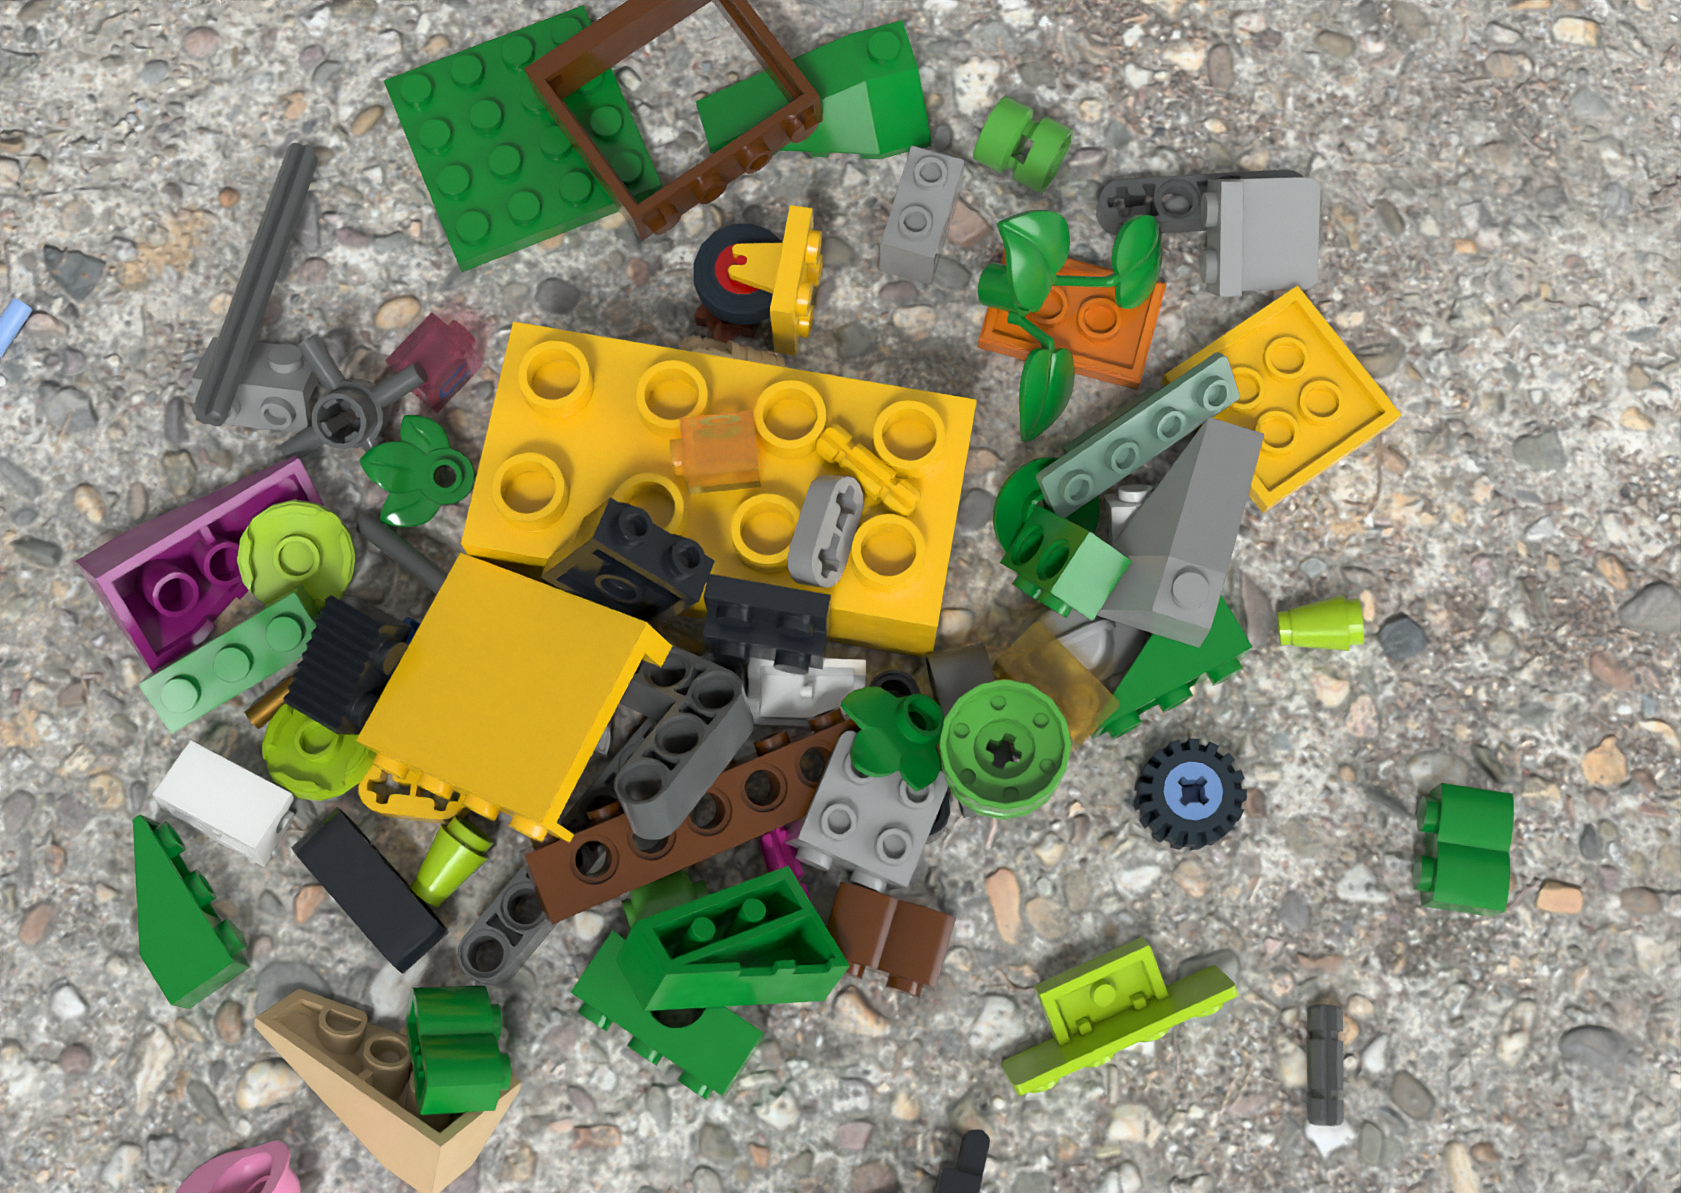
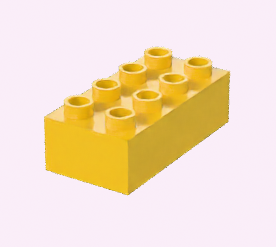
(596, 422)

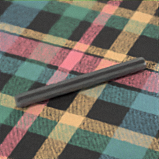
(255, 286)

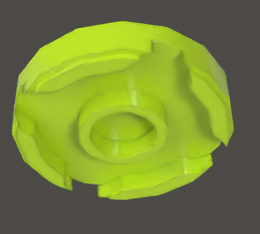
(295, 546)
(311, 758)

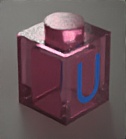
(445, 355)

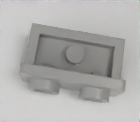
(271, 390)

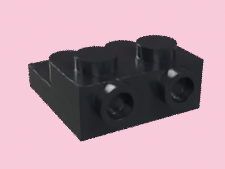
(630, 565)
(766, 624)

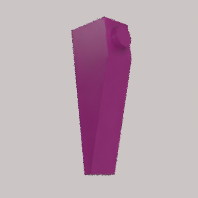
(182, 569)

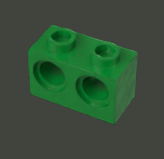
(1064, 564)

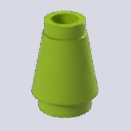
(1323, 624)
(451, 859)

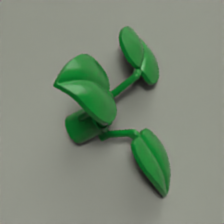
(1035, 251)

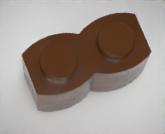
(890, 938)

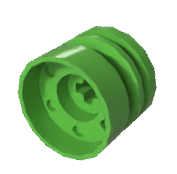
(1010, 714)

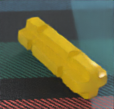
(869, 470)

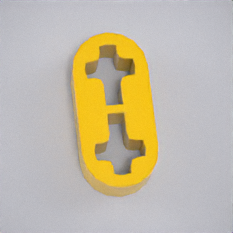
(407, 806)

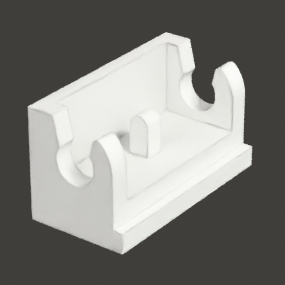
(792, 699)
(225, 802)

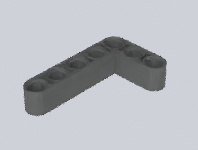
(698, 733)

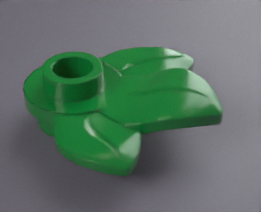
(409, 472)
(895, 735)

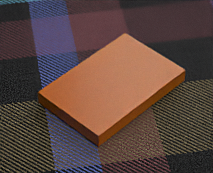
(1102, 337)

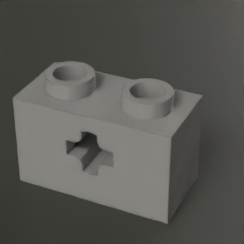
(921, 215)

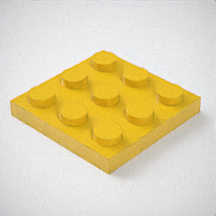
(1299, 392)

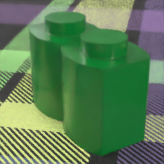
(1465, 849)
(456, 1049)

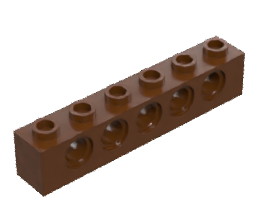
(568, 892)

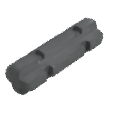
(1325, 1065)

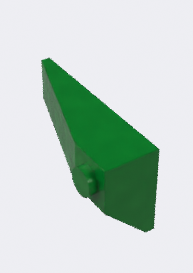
(865, 91)

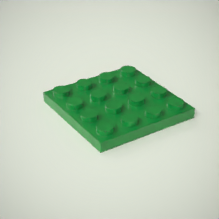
(498, 157)

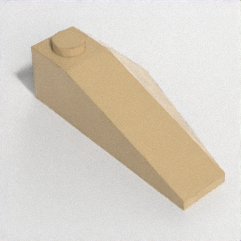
(369, 1086)

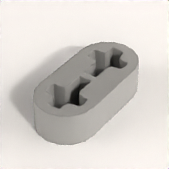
(825, 530)

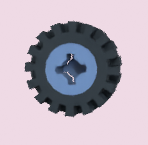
(1174, 809)

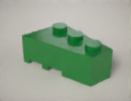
(734, 949)

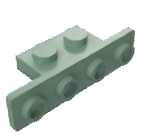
(1136, 434)

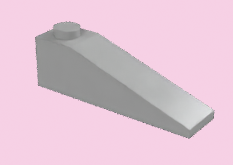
(1186, 537)

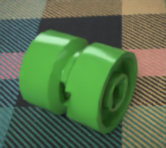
(1006, 135)

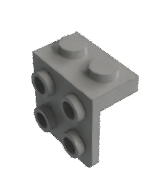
(1260, 234)
(866, 823)

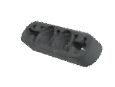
(1191, 186)

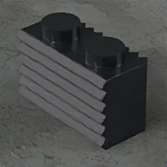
(347, 664)

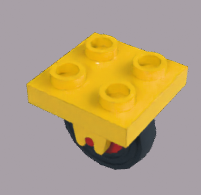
(753, 275)

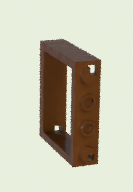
(625, 32)

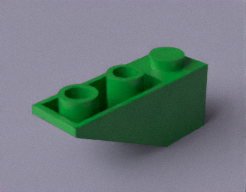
(1171, 667)
(177, 926)

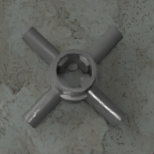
(365, 398)

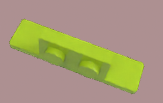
(1109, 1008)

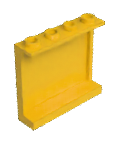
(507, 694)

